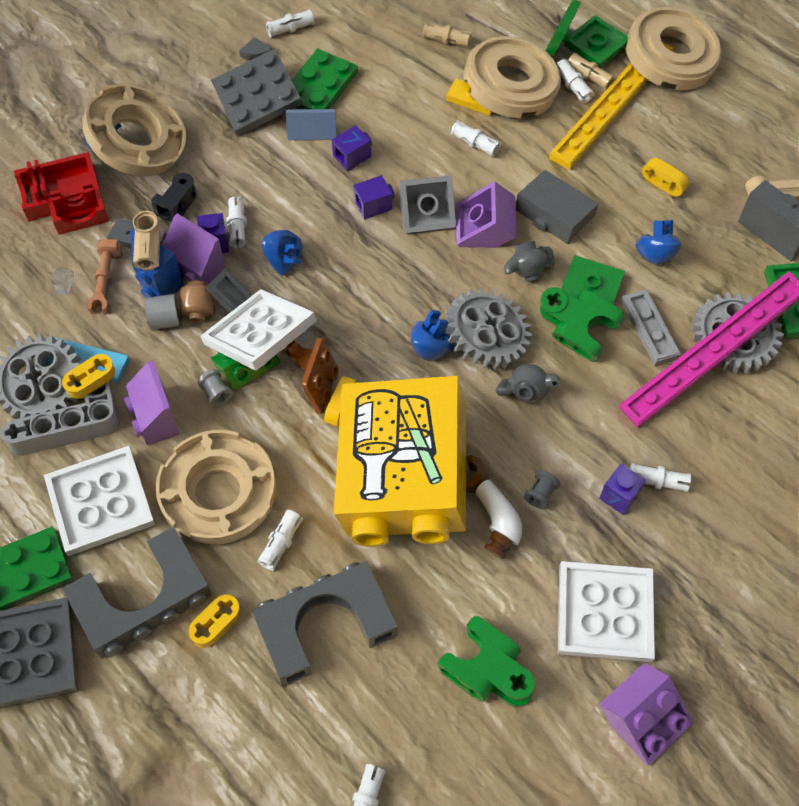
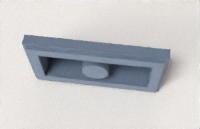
(311, 124)

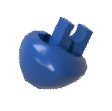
(660, 246)
(282, 250)
(429, 337)

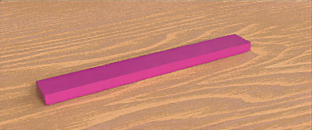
(711, 350)

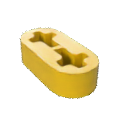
(665, 177)
(88, 376)
(332, 413)
(210, 616)

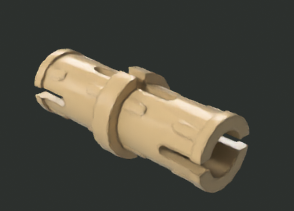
(447, 34)
(591, 71)

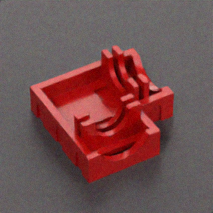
(64, 191)

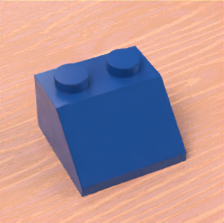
(163, 279)

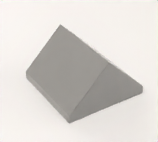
(427, 204)

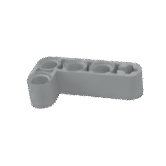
(27, 436)

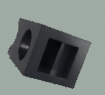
(176, 198)

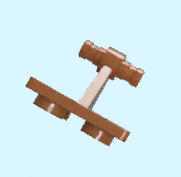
(319, 371)

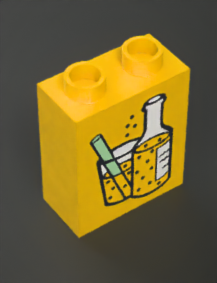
(401, 460)

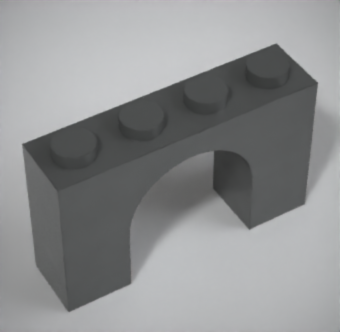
(352, 589)
(112, 628)

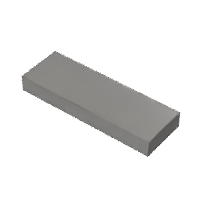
(650, 327)

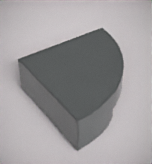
(254, 49)

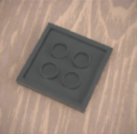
(256, 92)
(37, 652)

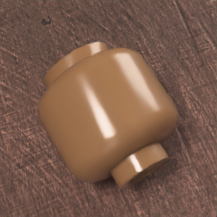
(196, 301)

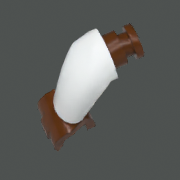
(504, 518)

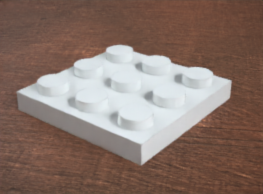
(258, 329)
(98, 500)
(606, 611)

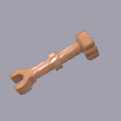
(107, 249)

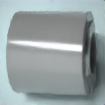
(162, 312)

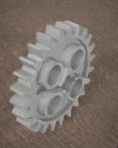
(487, 329)
(756, 351)
(15, 386)

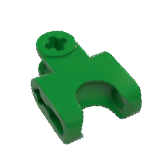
(576, 316)
(491, 669)

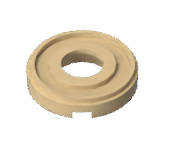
(659, 63)
(509, 96)
(134, 105)
(208, 454)

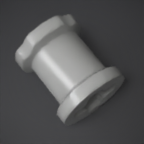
(215, 387)

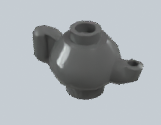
(529, 260)
(528, 383)

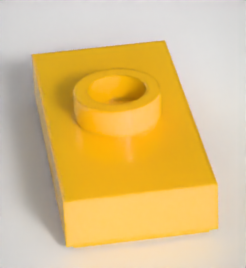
(460, 95)

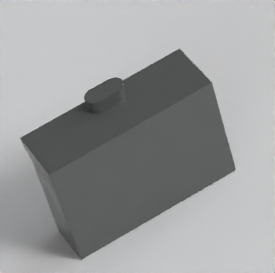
(555, 206)
(773, 218)

